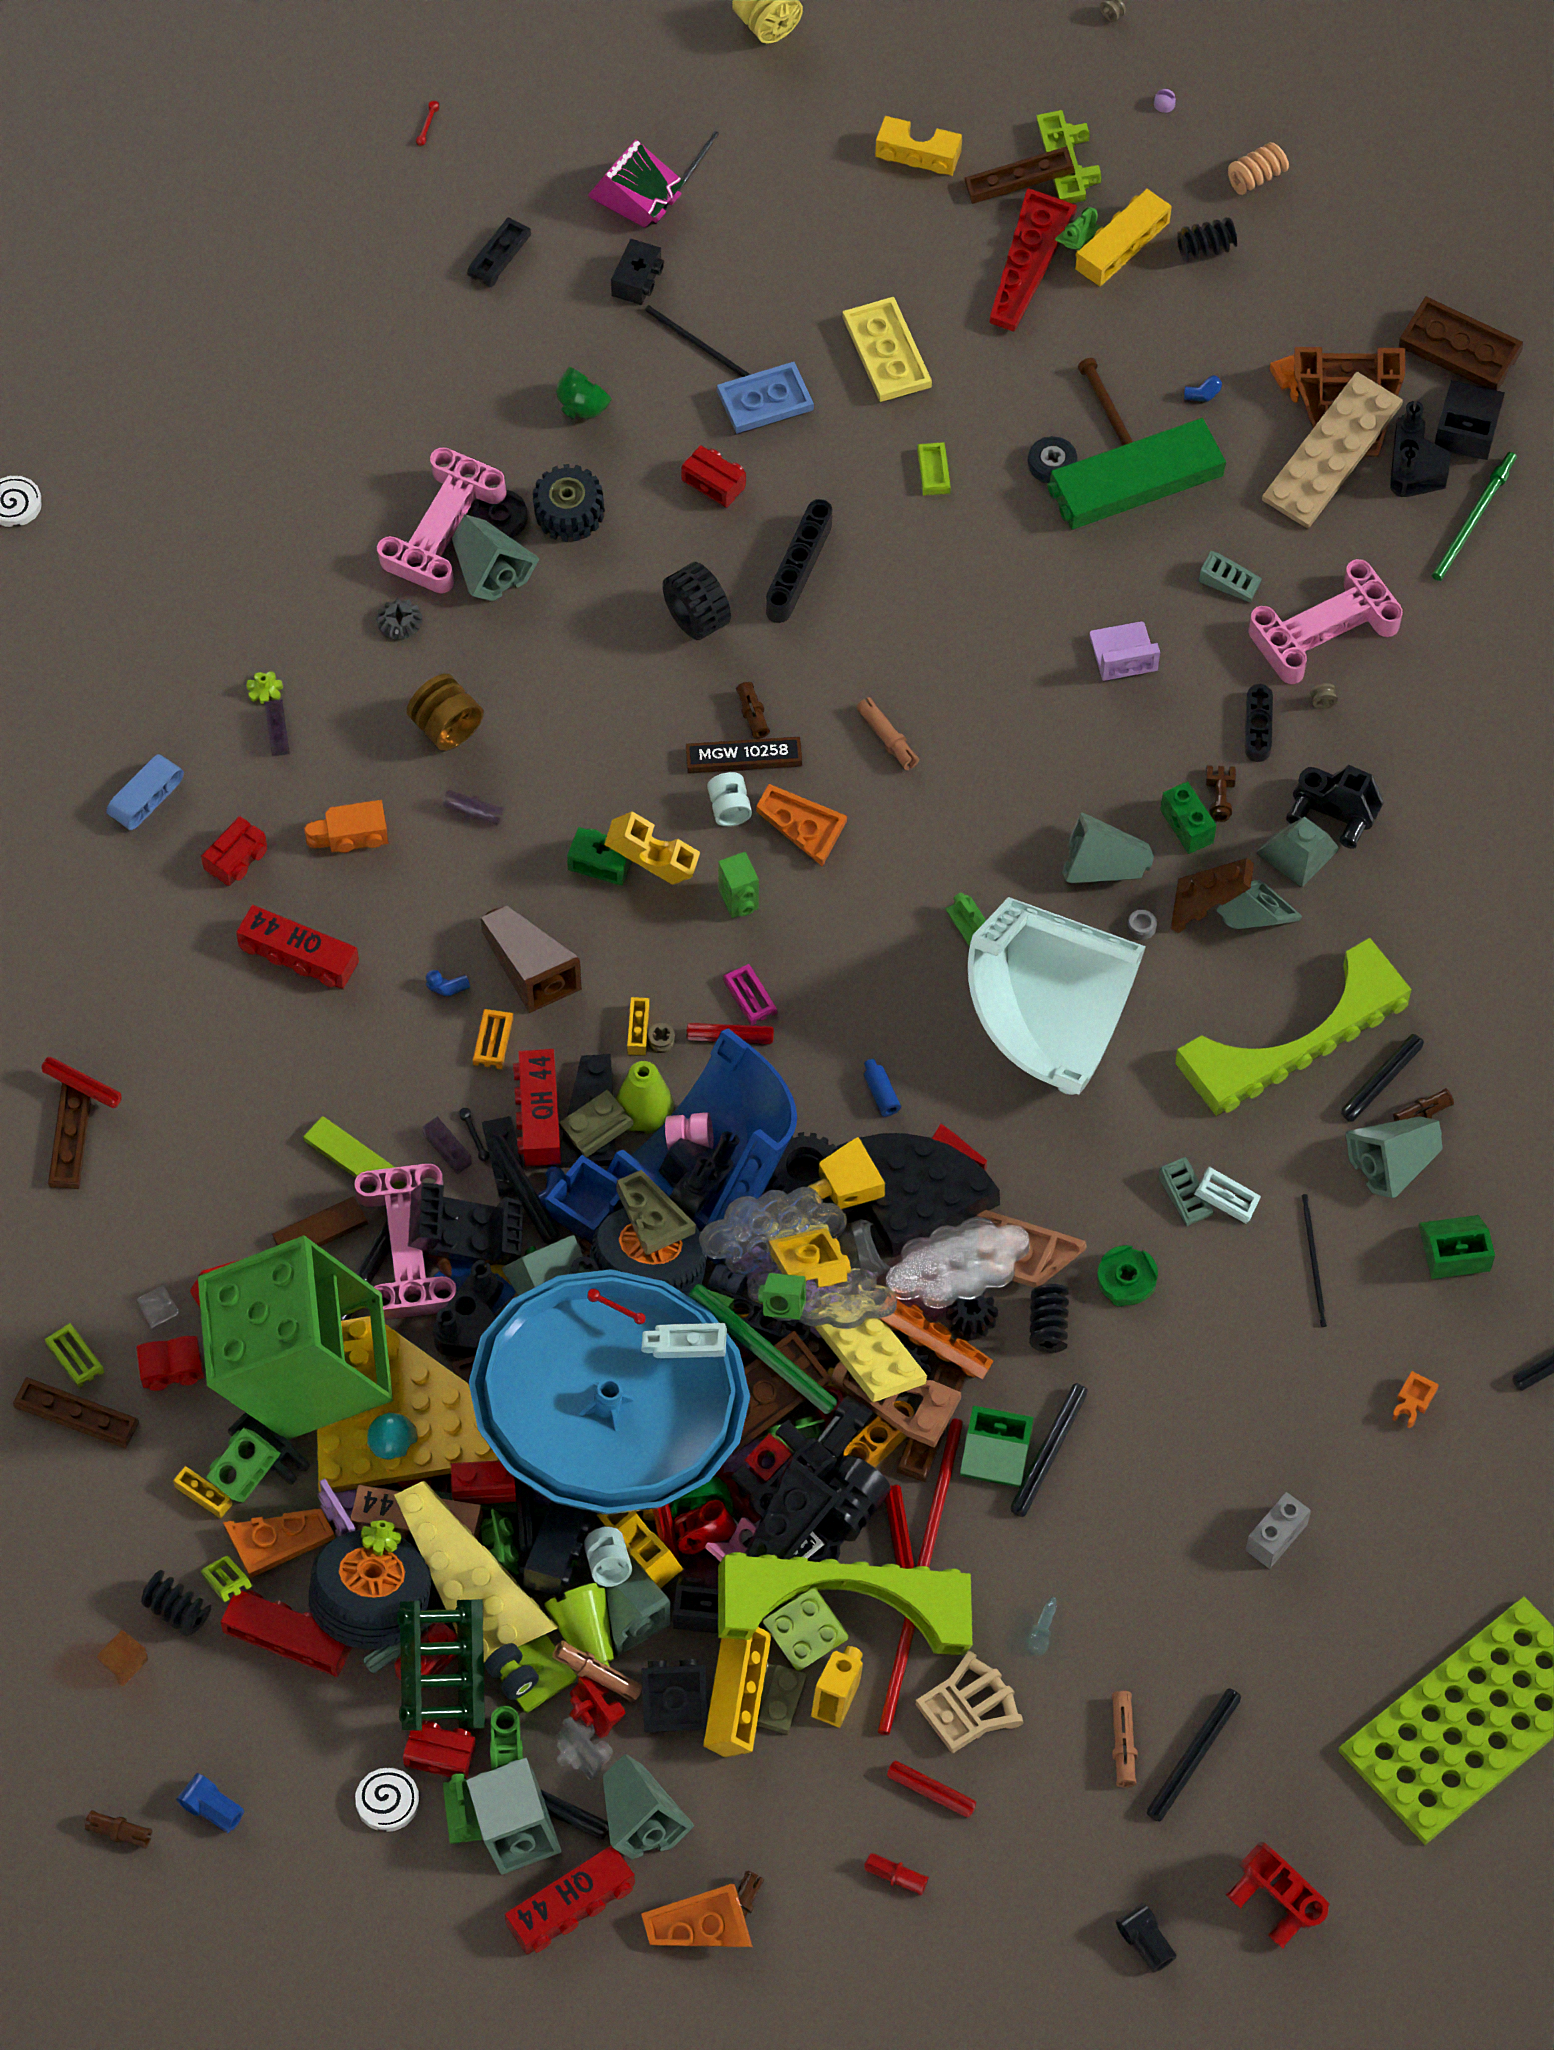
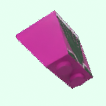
(638, 186)

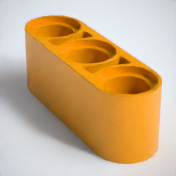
(873, 1452)

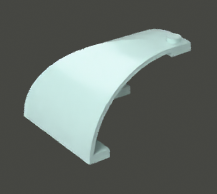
(1050, 990)

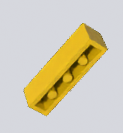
(1123, 237)
(737, 1694)

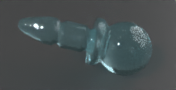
(1037, 1641)

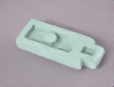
(686, 1340)

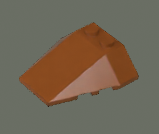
(1326, 374)

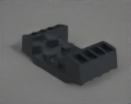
(465, 1228)

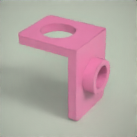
(735, 1544)

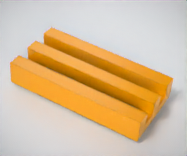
(489, 1060)

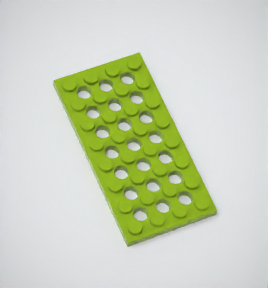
(1430, 1693)

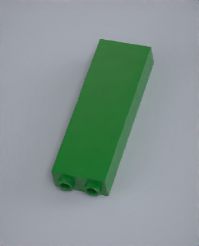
(1136, 473)

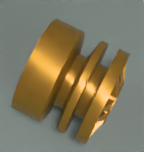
(445, 712)

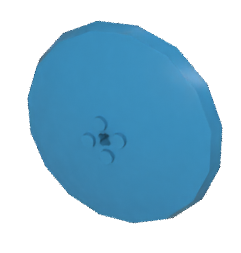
(589, 1412)

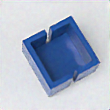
(589, 1199)

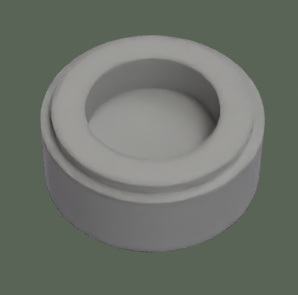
(1141, 924)

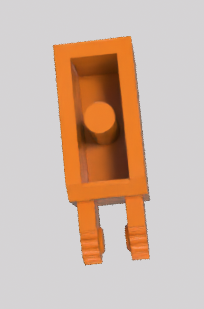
(349, 827)

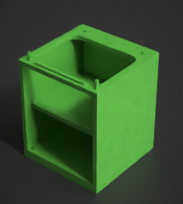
(280, 1340)

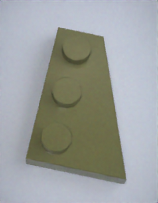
(652, 1213)

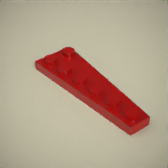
(1030, 254)

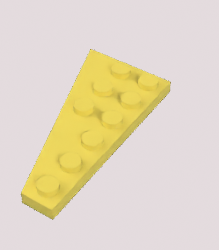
(469, 1571)

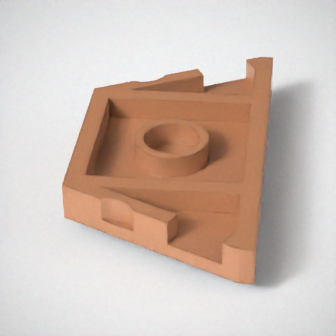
(1047, 1252)

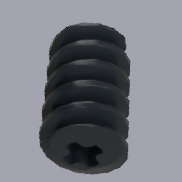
(1206, 237)
(1049, 1318)
(173, 1605)

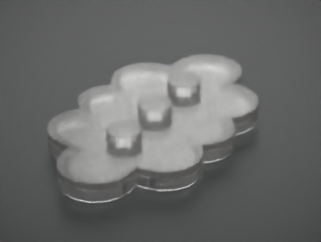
(752, 1222)
(958, 1262)
(840, 1305)

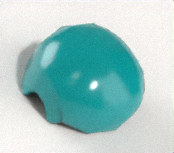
(391, 1435)

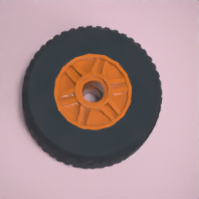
(619, 1249)
(360, 1593)

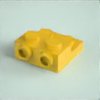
(812, 1256)

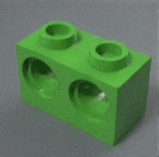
(738, 885)
(248, 1471)

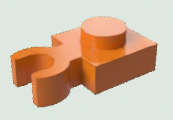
(1284, 375)
(1415, 1395)

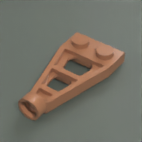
(930, 1418)

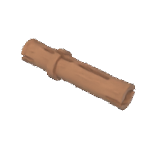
(893, 740)
(588, 1666)
(1124, 1772)

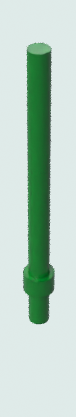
(1497, 478)

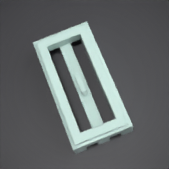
(1225, 1199)

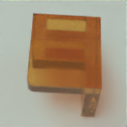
(123, 1657)

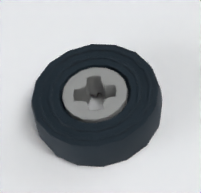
(1053, 447)

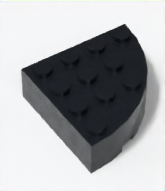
(924, 1187)

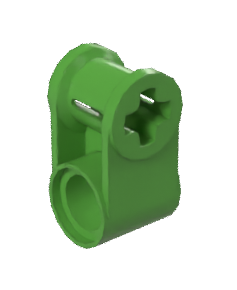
(505, 1744)

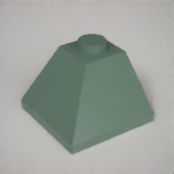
(1257, 908)

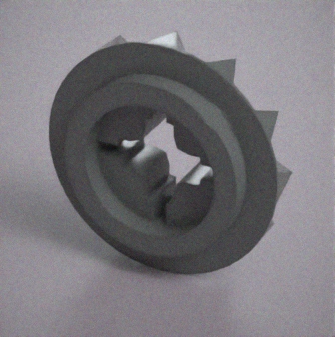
(409, 625)

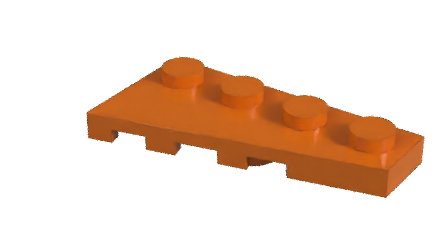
(939, 1339)

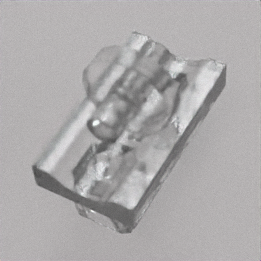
(579, 1750)

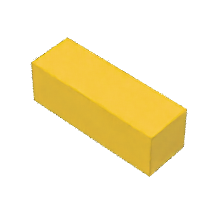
(638, 1026)
(202, 1492)

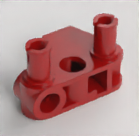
(1272, 1873)

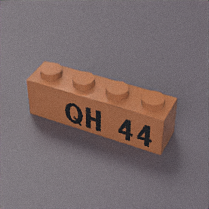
(380, 1504)

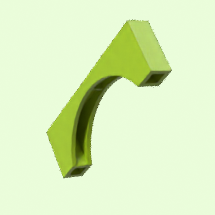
(1231, 1074)
(930, 1599)

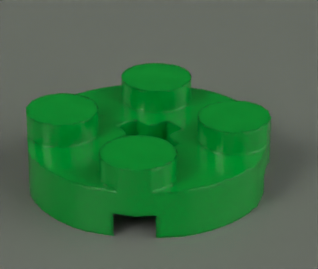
(1122, 1291)

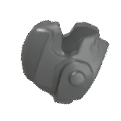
(861, 1247)

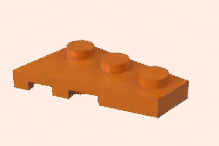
(802, 821)
(276, 1540)
(701, 1920)

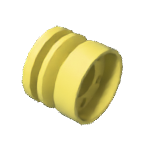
(769, 18)

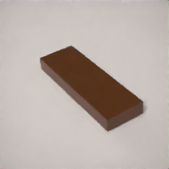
(326, 1224)

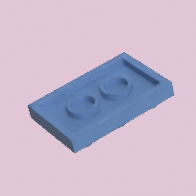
(765, 397)

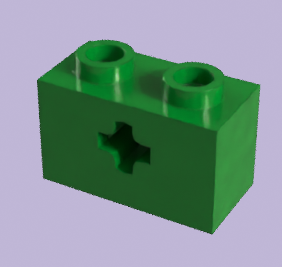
(1188, 817)
(594, 859)

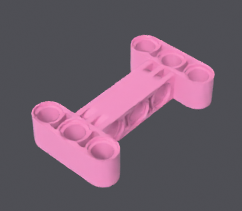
(442, 520)
(1325, 621)
(407, 1261)

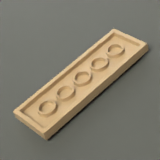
(1332, 450)

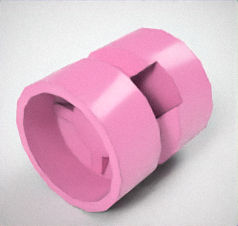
(695, 1129)

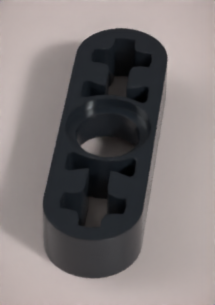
(1264, 713)

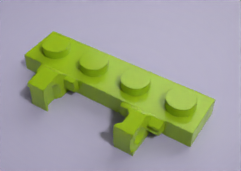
(1058, 134)

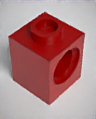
(772, 1444)

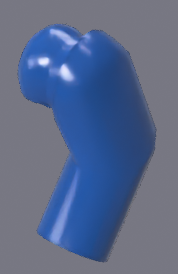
(1205, 392)
(445, 987)
(553, 1176)

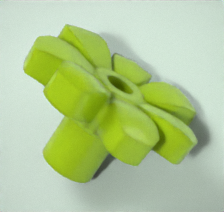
(264, 687)
(380, 1536)

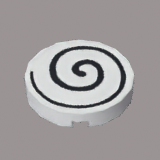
(18, 501)
(387, 1799)

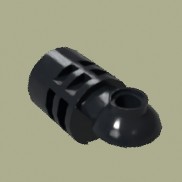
(861, 1494)

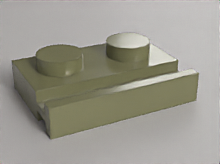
(596, 1123)
(780, 1697)

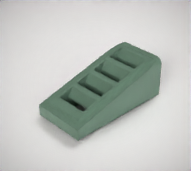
(1233, 570)
(1188, 1176)

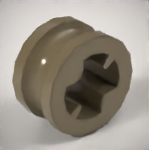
(1112, 9)
(1324, 696)
(662, 1029)

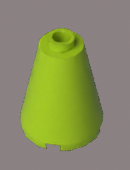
(645, 1097)
(584, 1620)

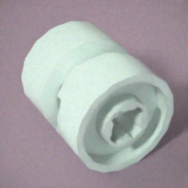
(729, 799)
(608, 1556)

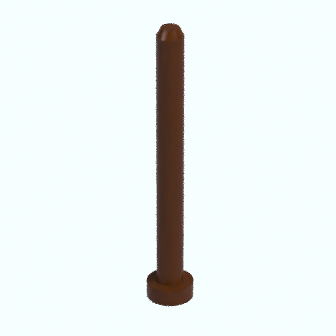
(1088, 368)

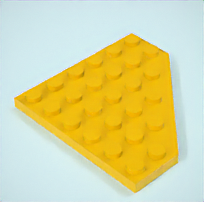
(421, 1391)

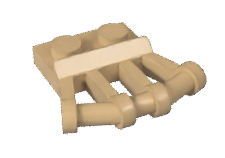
(952, 1715)

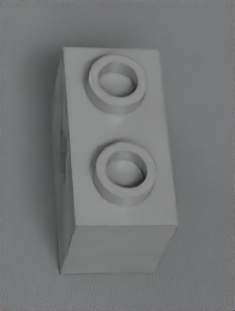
(1278, 1530)

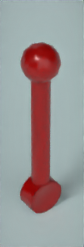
(433, 107)
(594, 1296)

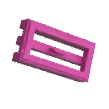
(759, 1012)

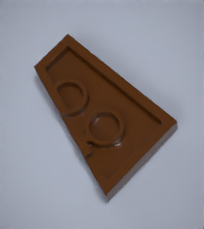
(1207, 888)

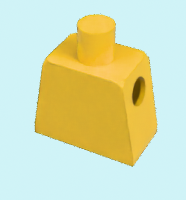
(849, 1176)
(837, 1686)

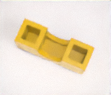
(937, 154)
(633, 839)
(644, 1546)

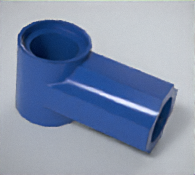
(204, 1799)

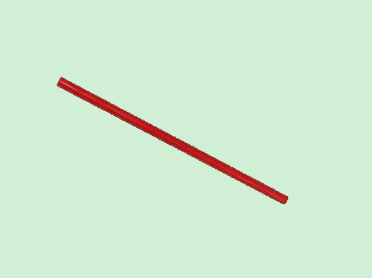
(924, 1560)

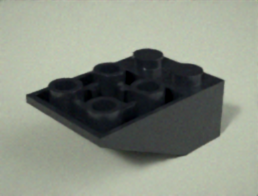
(1469, 419)
(697, 1593)

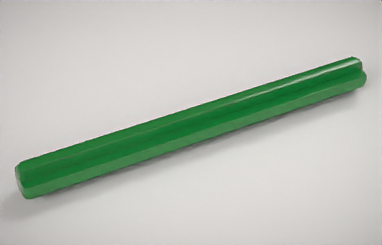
(765, 1350)

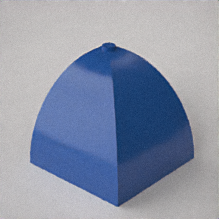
(743, 1098)

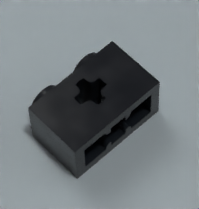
(636, 272)

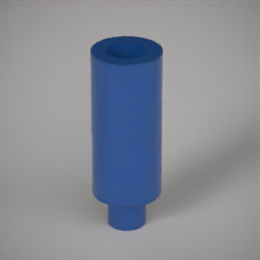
(881, 1088)

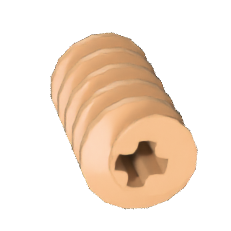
(1257, 167)

